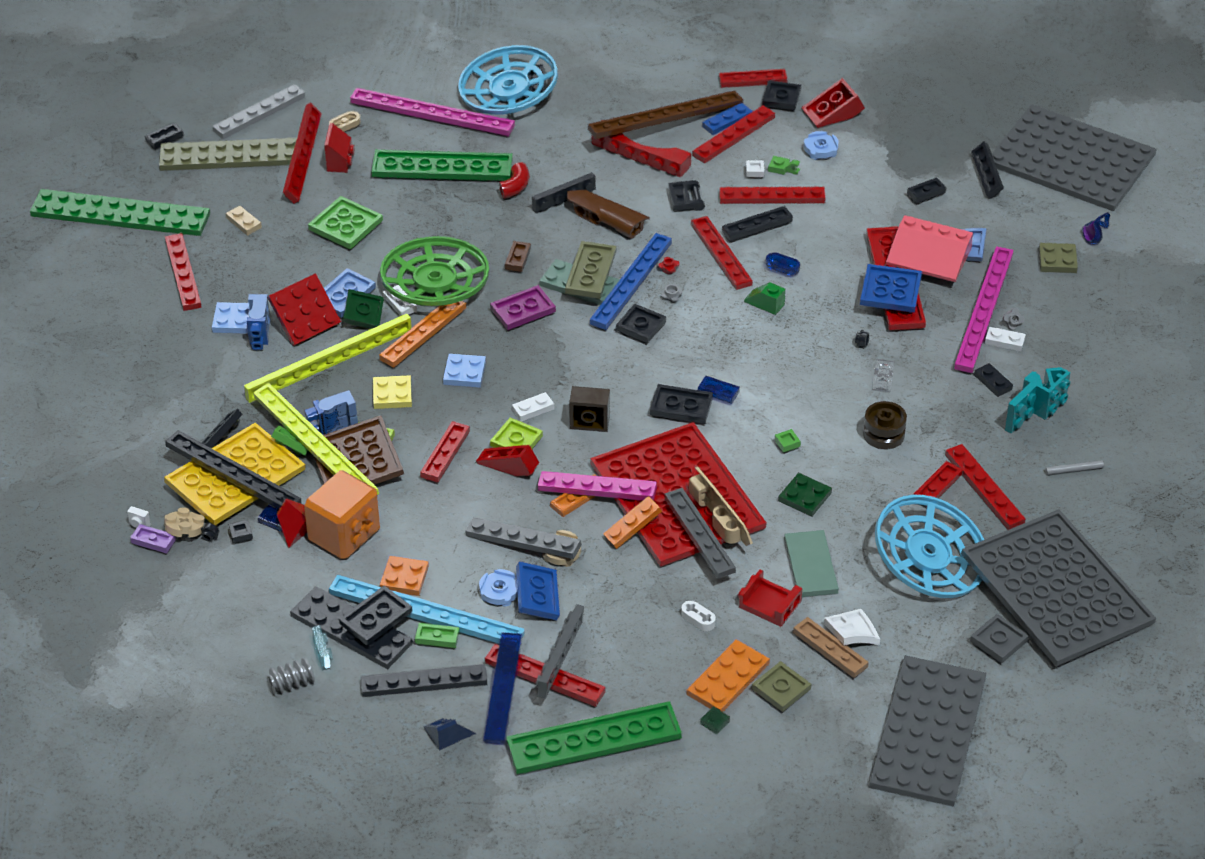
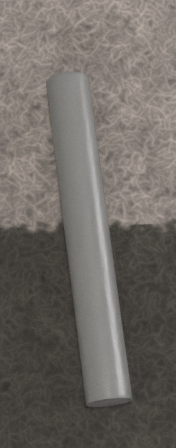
(1074, 467)

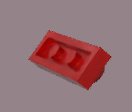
(940, 481)

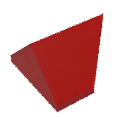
(292, 521)

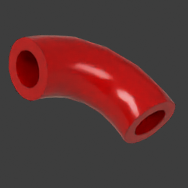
(517, 182)

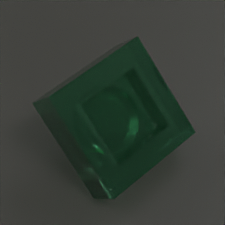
(715, 720)

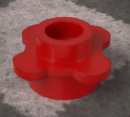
(668, 265)

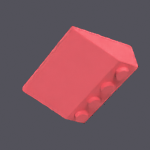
(930, 248)

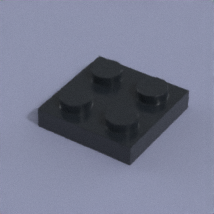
(781, 95)
(641, 323)

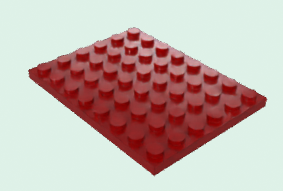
(671, 462)

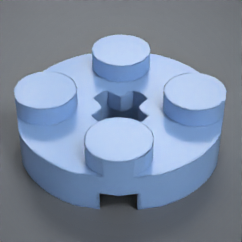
(827, 149)
(498, 596)

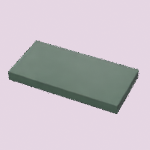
(811, 563)

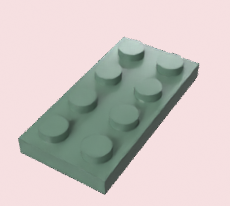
(557, 277)

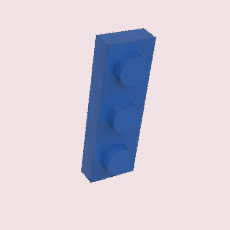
(726, 119)

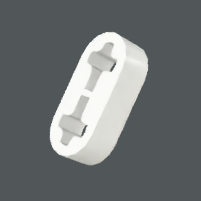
(698, 616)

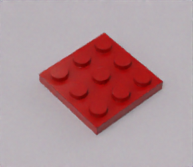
(304, 309)

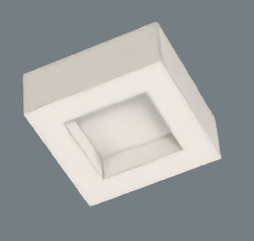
(754, 168)
(138, 516)

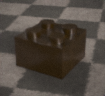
(589, 409)

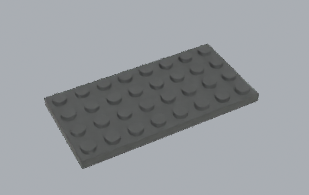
(928, 731)

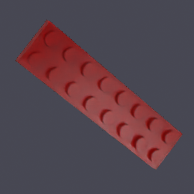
(880, 244)

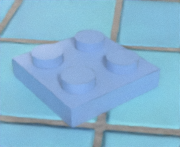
(231, 318)
(464, 370)

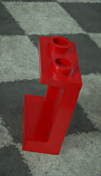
(769, 599)

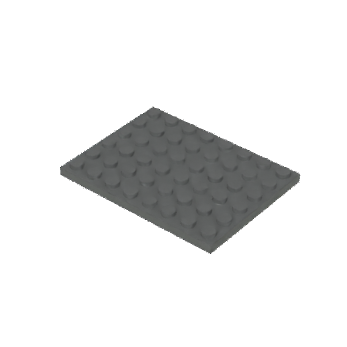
(1072, 157)
(1058, 587)

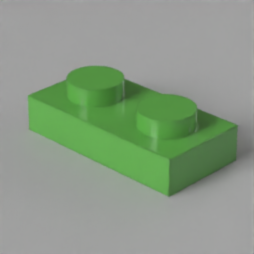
(284, 437)
(437, 635)

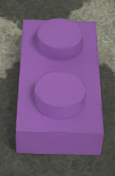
(152, 538)

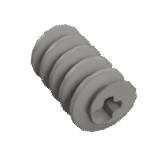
(290, 675)

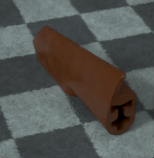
(599, 209)

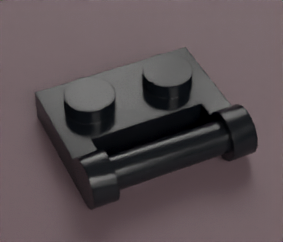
(680, 195)

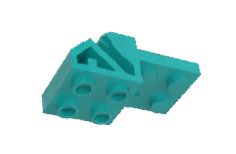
(1038, 397)

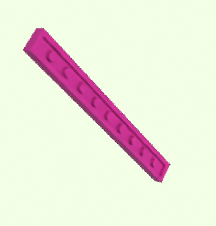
(432, 111)
(983, 310)

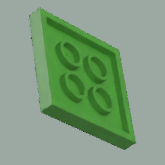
(345, 222)

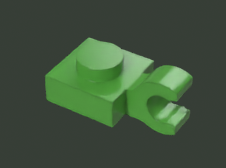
(782, 165)

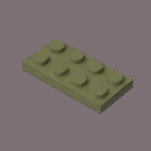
(590, 269)

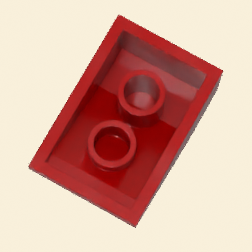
(834, 105)

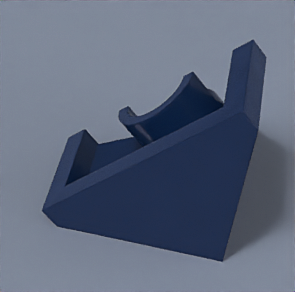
(447, 732)

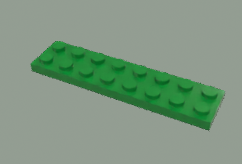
(442, 165)
(593, 737)

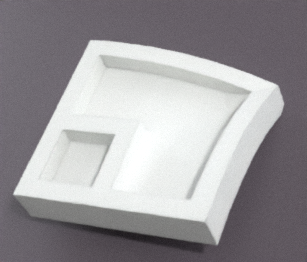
(852, 628)

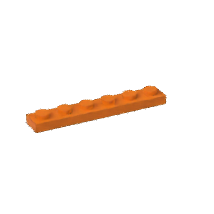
(421, 333)

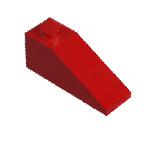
(511, 459)

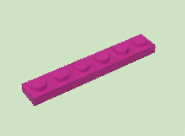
(596, 485)

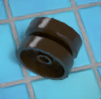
(884, 425)

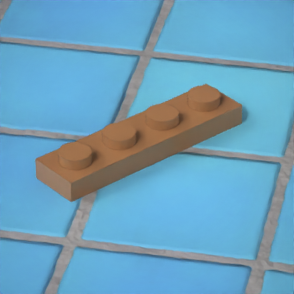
(830, 647)

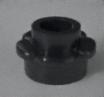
(862, 338)
(209, 532)

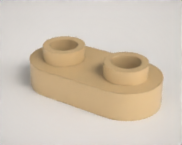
(347, 120)

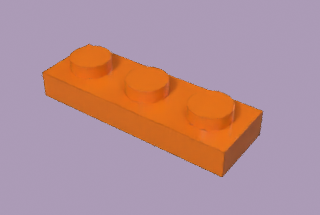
(632, 522)

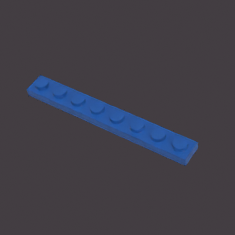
(630, 281)

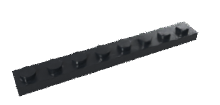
(229, 470)

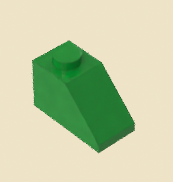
(767, 297)

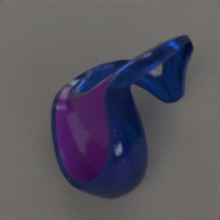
(1092, 231)

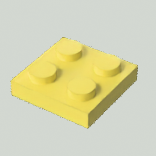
(392, 392)

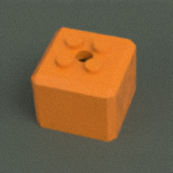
(342, 514)

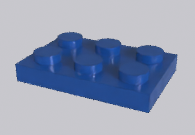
(537, 591)

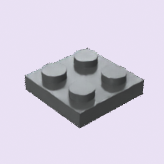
(999, 638)

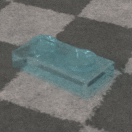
(320, 642)

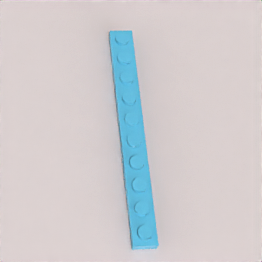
(429, 611)

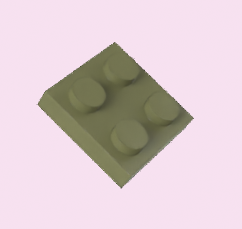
(1058, 257)
(781, 686)

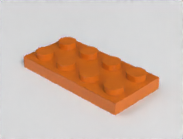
(728, 676)

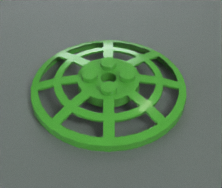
(434, 275)

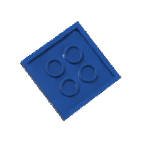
(891, 288)

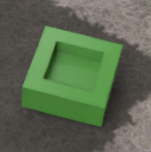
(787, 440)

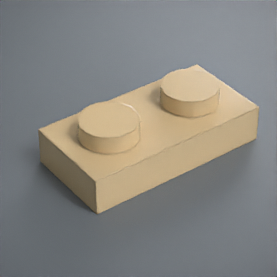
(243, 220)

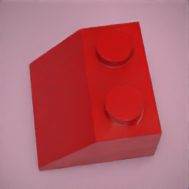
(338, 150)

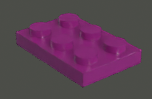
(522, 307)

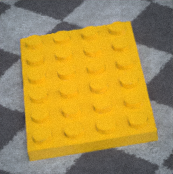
(219, 498)

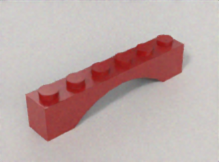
(670, 160)

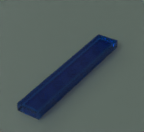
(503, 688)

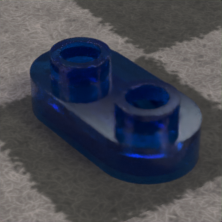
(783, 263)

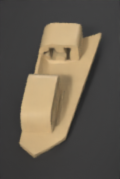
(724, 518)

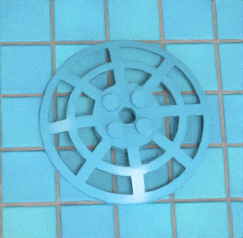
(499, 83)
(927, 539)

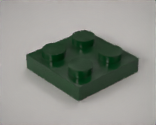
(363, 309)
(805, 494)

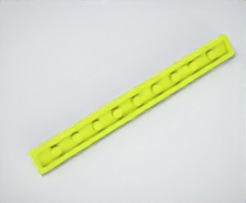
(331, 356)
(306, 433)

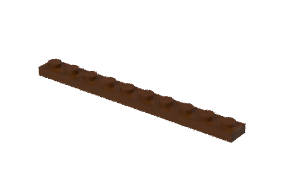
(664, 114)

